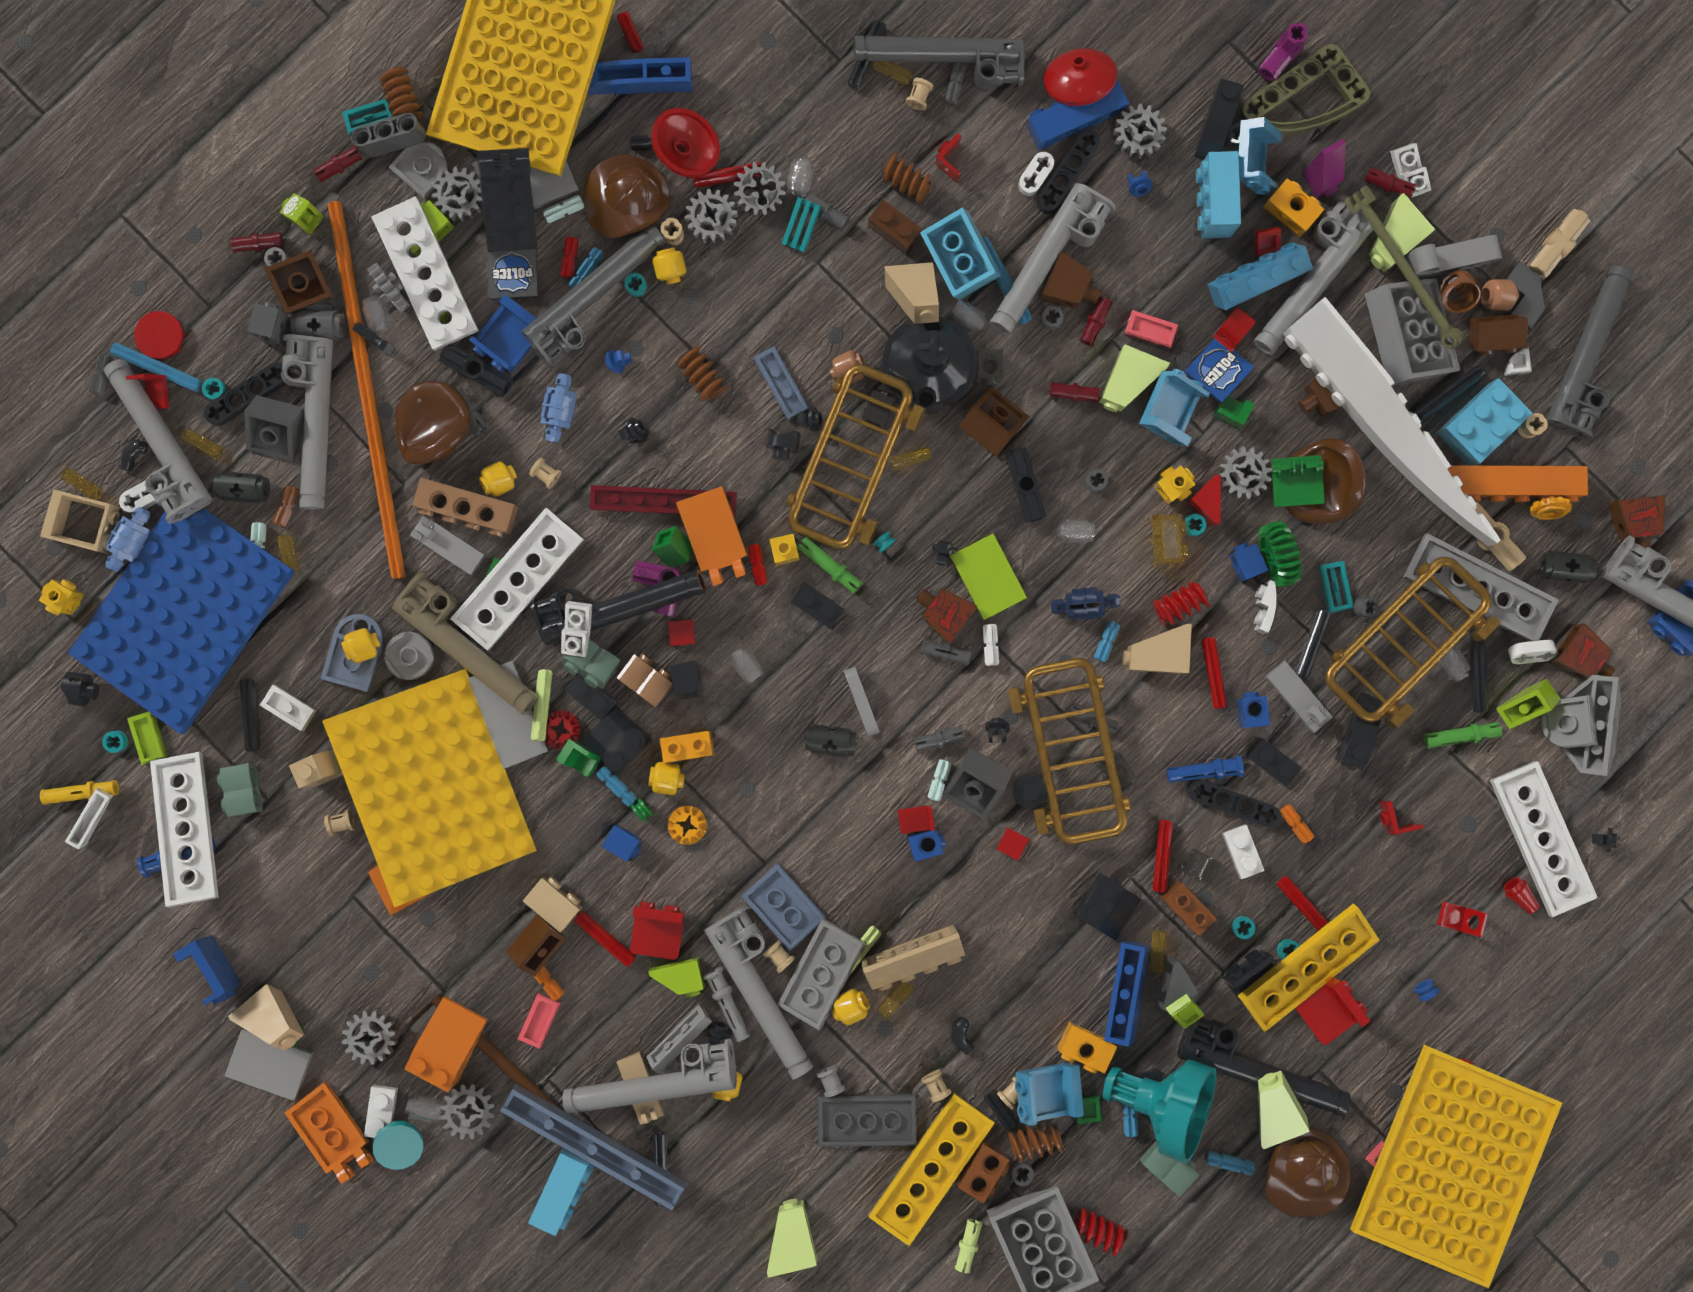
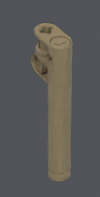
(422, 611)

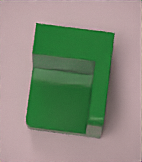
(1234, 412)
(672, 547)
(579, 757)

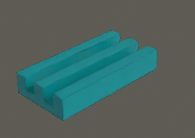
(367, 118)
(795, 214)
(1326, 586)

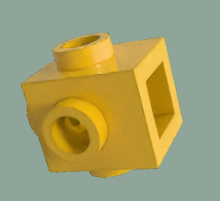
(1169, 490)
(61, 597)

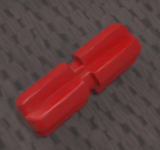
(630, 32)
(570, 253)
(758, 568)

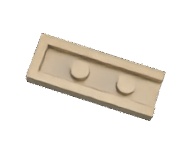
(635, 1067)

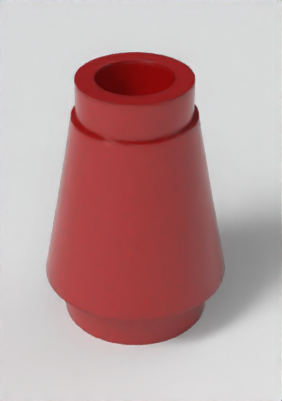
(1520, 893)

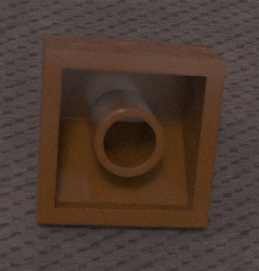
(297, 282)
(993, 421)

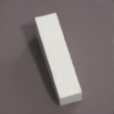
(89, 819)

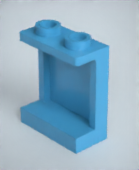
(1253, 143)
(1172, 406)
(1049, 1093)

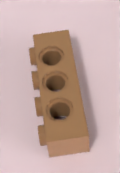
(429, 492)

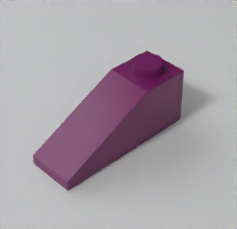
(1327, 170)

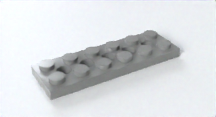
(1496, 582)

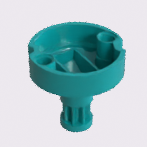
(1175, 1105)

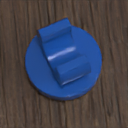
(1139, 186)
(617, 360)

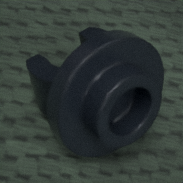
(812, 419)
(634, 430)
(943, 549)
(997, 726)
(1608, 840)
(719, 1030)

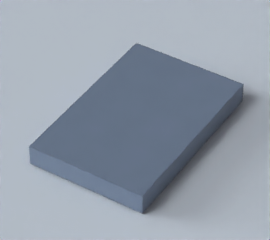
(783, 906)

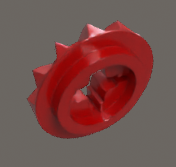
(570, 722)

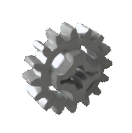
(1129, 127)
(449, 199)
(719, 211)
(1255, 475)
(369, 1027)
(464, 1124)

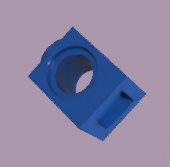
(1247, 561)
(1260, 718)
(622, 843)
(915, 844)

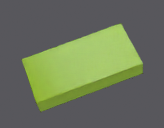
(147, 737)
(1185, 1011)

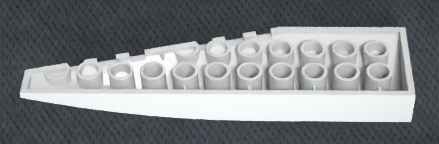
(1367, 396)

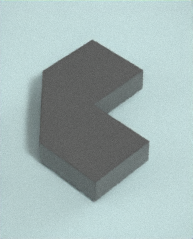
(1529, 287)

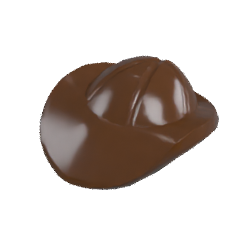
(625, 196)
(431, 421)
(1342, 481)
(1308, 1175)

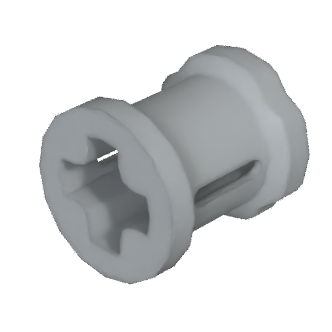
(831, 1081)

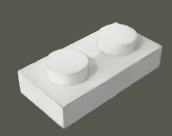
(288, 707)
(1243, 851)
(380, 1109)

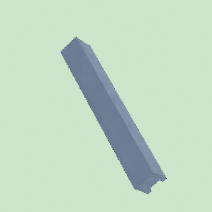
(594, 1147)

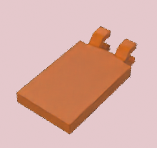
(713, 533)
(330, 1132)

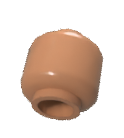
(1499, 295)
(844, 362)

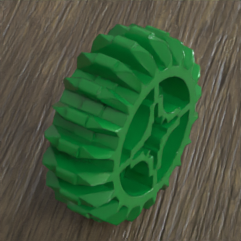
(1280, 553)

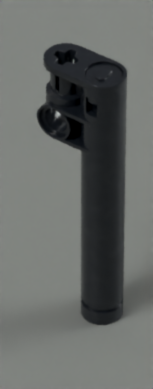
(551, 620)
(1206, 1048)

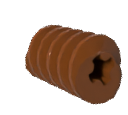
(399, 92)
(907, 178)
(700, 375)
(1035, 1142)

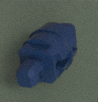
(1085, 596)

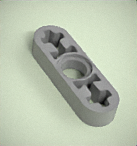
(861, 701)

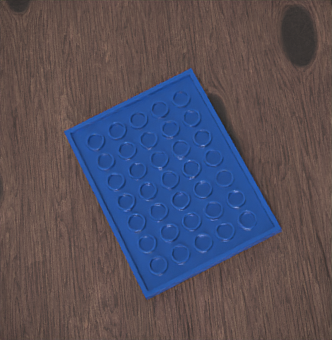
(181, 615)

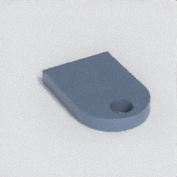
(344, 671)

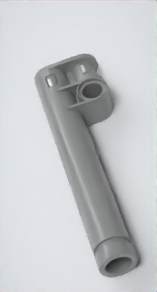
(1076, 214)
(1346, 236)
(314, 363)
(181, 483)
(1634, 575)
(730, 942)
(710, 1073)

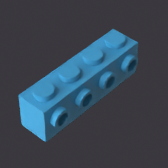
(1260, 275)

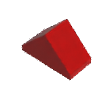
(1208, 501)

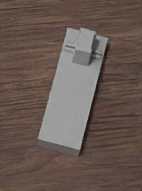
(447, 545)
(1298, 696)
(664, 1055)

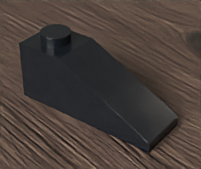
(1219, 117)
(1359, 736)

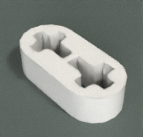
(1031, 171)
(136, 492)
(1532, 652)

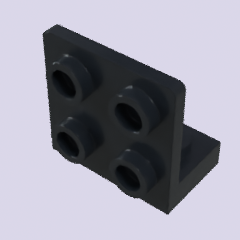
(1243, 975)

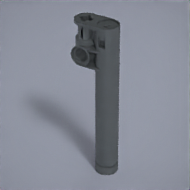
(998, 56)
(551, 329)
(1572, 406)

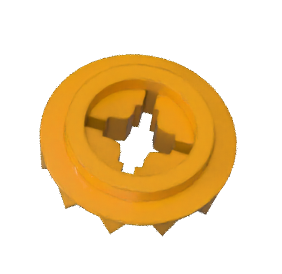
(1551, 508)
(692, 835)

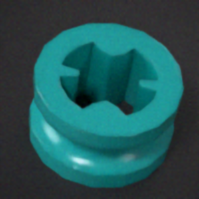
(629, 281)
(211, 382)
(1202, 526)
(884, 542)
(107, 741)
(1251, 929)
(1285, 943)

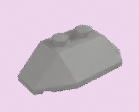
(1606, 710)

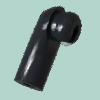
(130, 452)
(958, 1035)

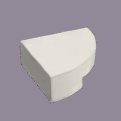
(1518, 363)

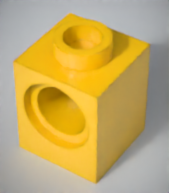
(784, 549)

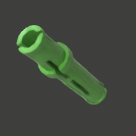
(832, 567)
(1468, 734)

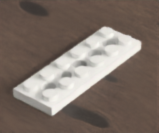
(408, 270)
(500, 579)
(199, 836)
(1559, 844)

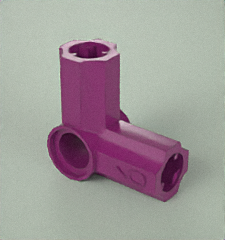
(1284, 51)
(652, 574)

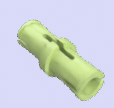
(968, 1245)

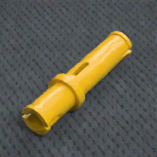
(77, 792)

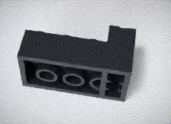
(507, 199)

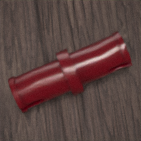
(337, 164)
(1390, 182)
(256, 242)
(1096, 321)
(1074, 392)

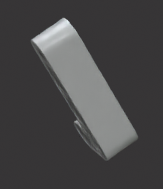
(1437, 261)

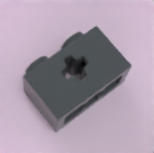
(269, 324)

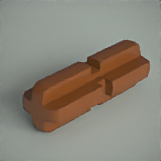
(284, 511)

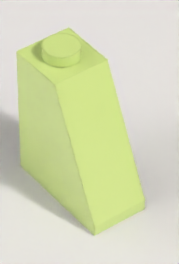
(1406, 228)
(1130, 377)
(1279, 1111)
(792, 1240)

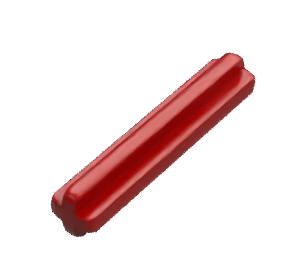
(723, 175)
(1214, 673)
(1162, 856)
(1302, 902)
(605, 939)

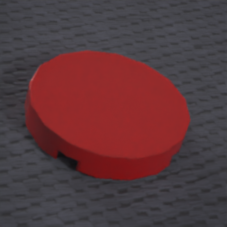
(159, 335)

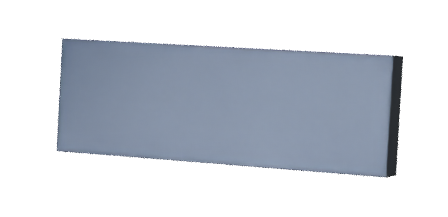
(781, 383)

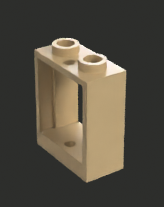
(57, 516)

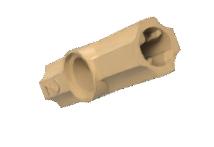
(1559, 243)
(1505, 550)

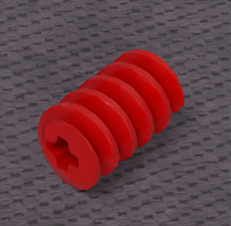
(1180, 603)
(1100, 1231)

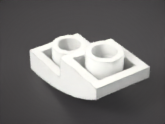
(1409, 168)
(1266, 599)
(577, 629)

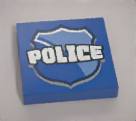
(1219, 370)

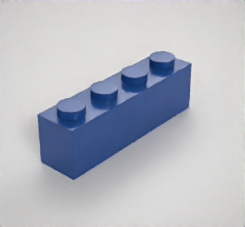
(1064, 120)
(1127, 993)

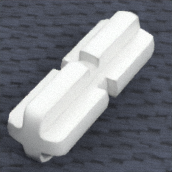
(990, 638)

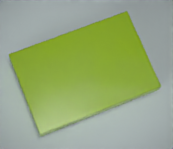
(988, 576)

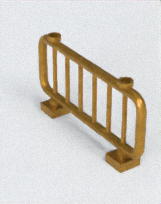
(904, 413)
(1482, 629)
(1054, 817)

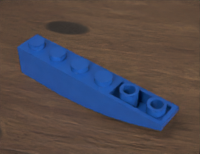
(642, 76)

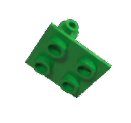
(1298, 481)

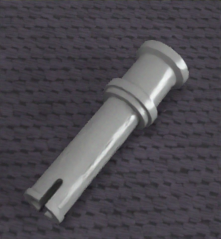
(722, 993)

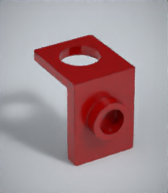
(944, 152)
(1234, 329)
(155, 388)
(916, 819)
(1389, 820)
(1458, 918)

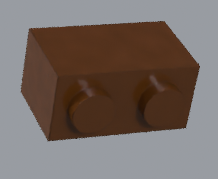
(894, 227)
(1498, 333)
(535, 945)

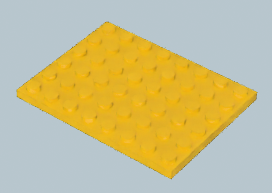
(520, 76)
(429, 787)
(1456, 1166)

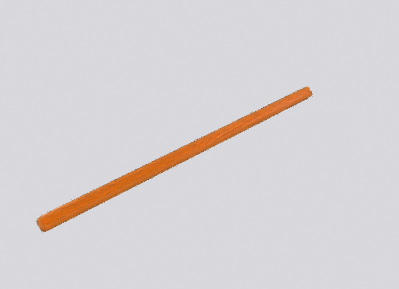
(366, 391)

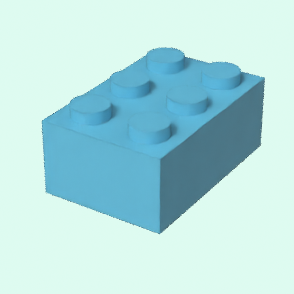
(1219, 195)
(960, 253)
(1484, 423)
(561, 1193)

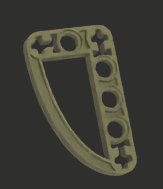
(1330, 68)

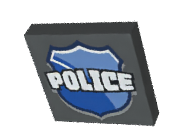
(513, 274)

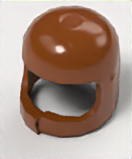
(1467, 285)

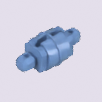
(558, 407)
(127, 539)

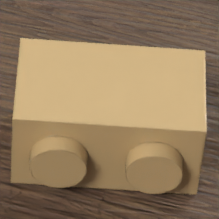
(553, 903)

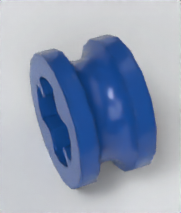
(1426, 989)

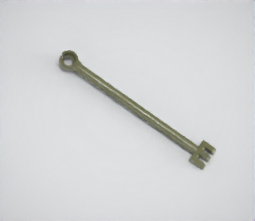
(1362, 204)

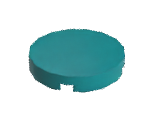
(398, 1145)

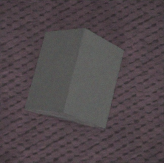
(1173, 983)

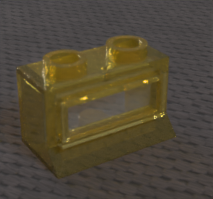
(1168, 539)

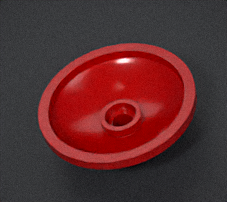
(1080, 77)
(691, 135)

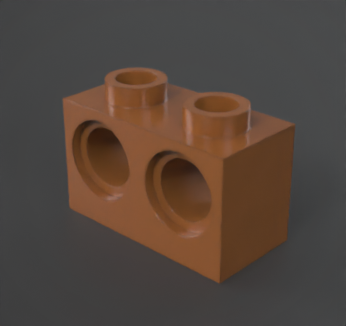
(1188, 908)
(977, 1169)

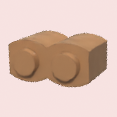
(646, 680)

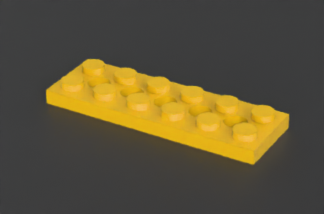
(1323, 968)
(935, 1185)

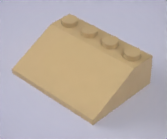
(912, 958)

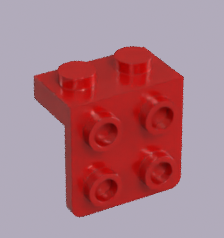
(657, 930)
(1332, 1011)

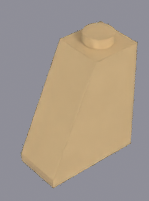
(914, 290)
(1161, 653)
(316, 769)
(269, 1018)

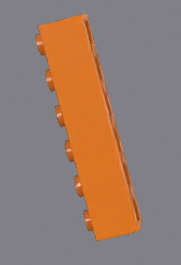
(1522, 482)

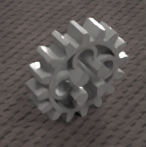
(752, 200)
(391, 291)

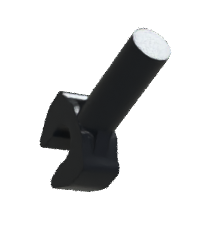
(374, 339)

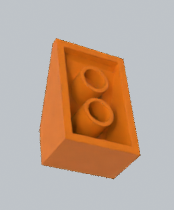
(446, 1044)

